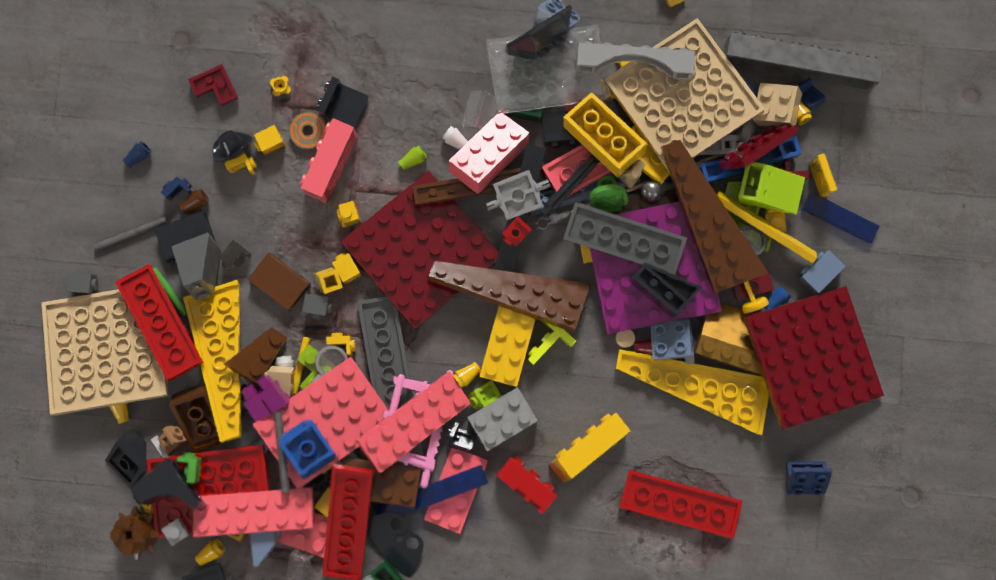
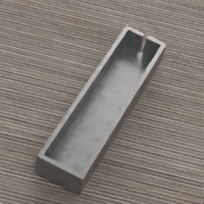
(802, 62)

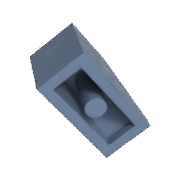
(262, 545)

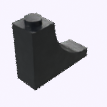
(164, 482)

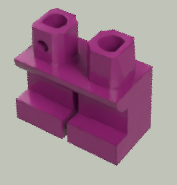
(267, 400)

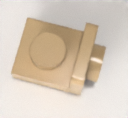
(632, 174)

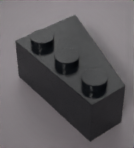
(664, 289)

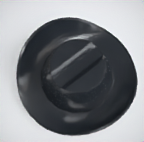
(231, 145)

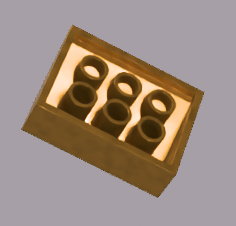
(727, 340)

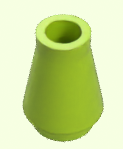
(413, 158)

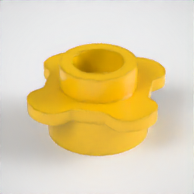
(280, 81)

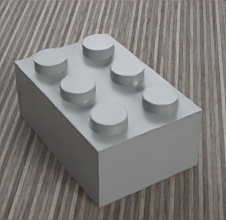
(502, 419)

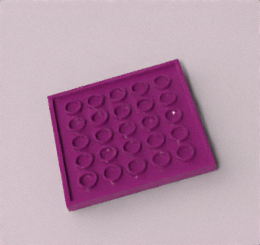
(629, 308)

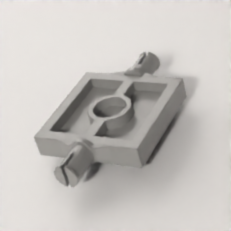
(518, 195)

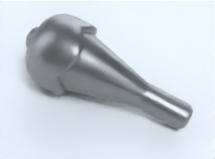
(652, 190)

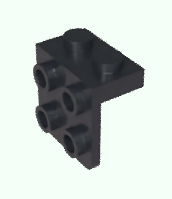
(341, 103)
(553, 129)

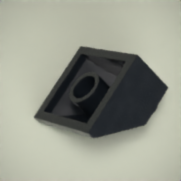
(128, 457)

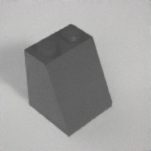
(198, 265)

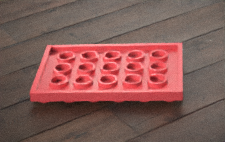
(339, 405)

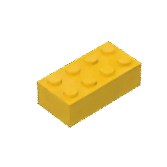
(604, 134)
(507, 347)

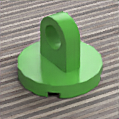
(608, 197)

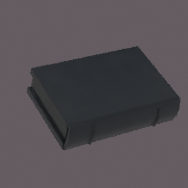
(181, 231)

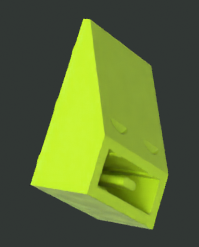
(771, 188)

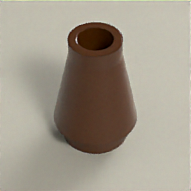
(194, 201)

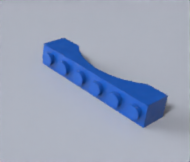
(785, 151)

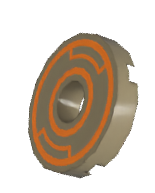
(298, 125)

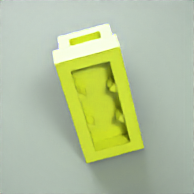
(548, 340)

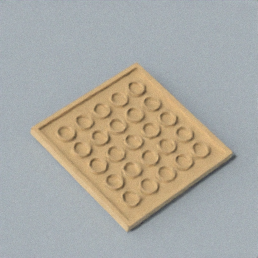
(685, 110)
(97, 354)

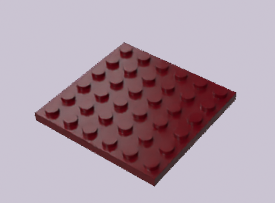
(405, 241)
(813, 357)

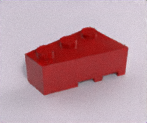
(527, 484)

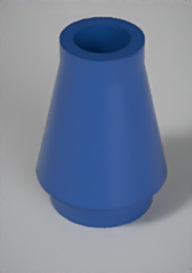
(778, 298)

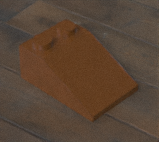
(195, 417)

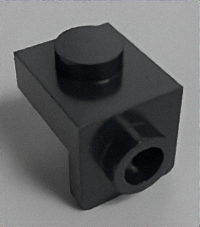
(461, 439)

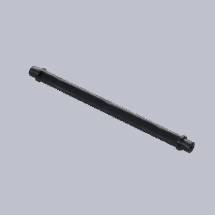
(574, 180)

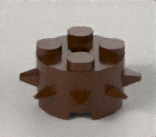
(134, 533)

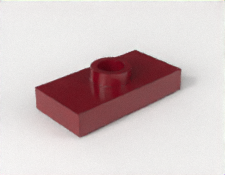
(758, 285)

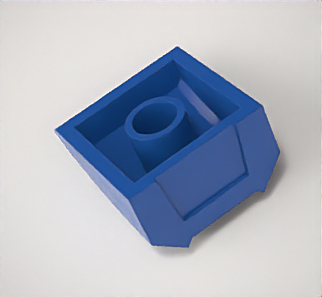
(307, 448)

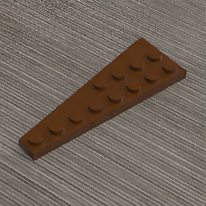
(719, 240)
(539, 297)

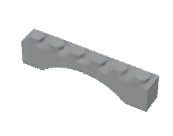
(675, 63)

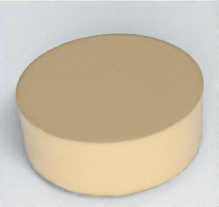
(625, 338)

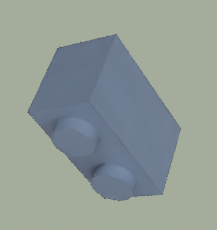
(821, 272)

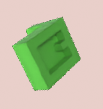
(193, 469)

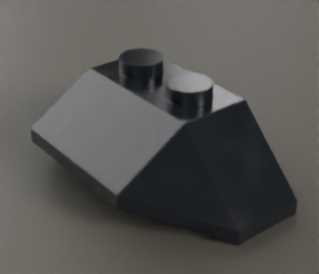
(542, 37)

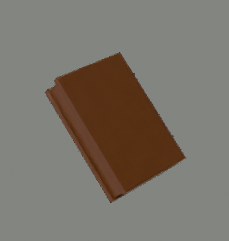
(279, 281)

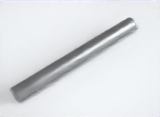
(130, 233)
(281, 454)

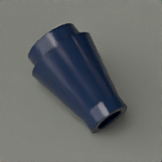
(138, 153)

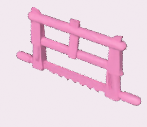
(428, 462)

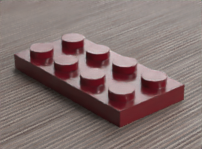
(759, 146)

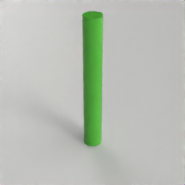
(171, 294)

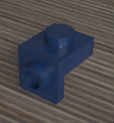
(811, 96)
(173, 187)

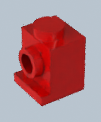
(523, 229)

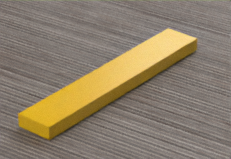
(767, 228)

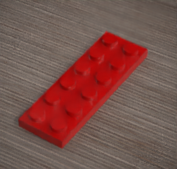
(159, 322)
(680, 504)
(347, 522)

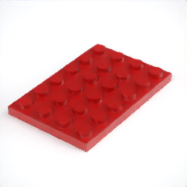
(221, 473)

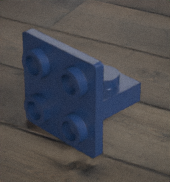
(807, 477)

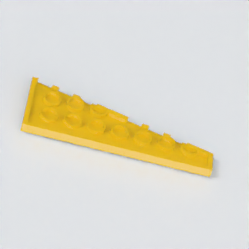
(217, 339)
(722, 392)

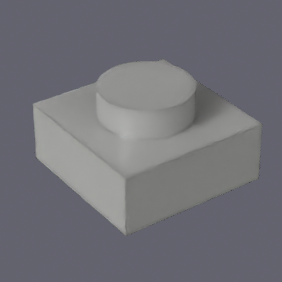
(175, 531)

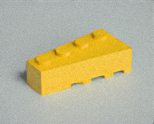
(589, 448)

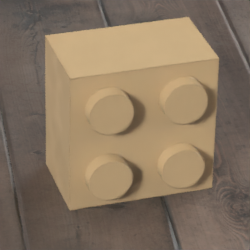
(780, 105)

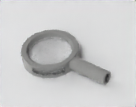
(327, 359)

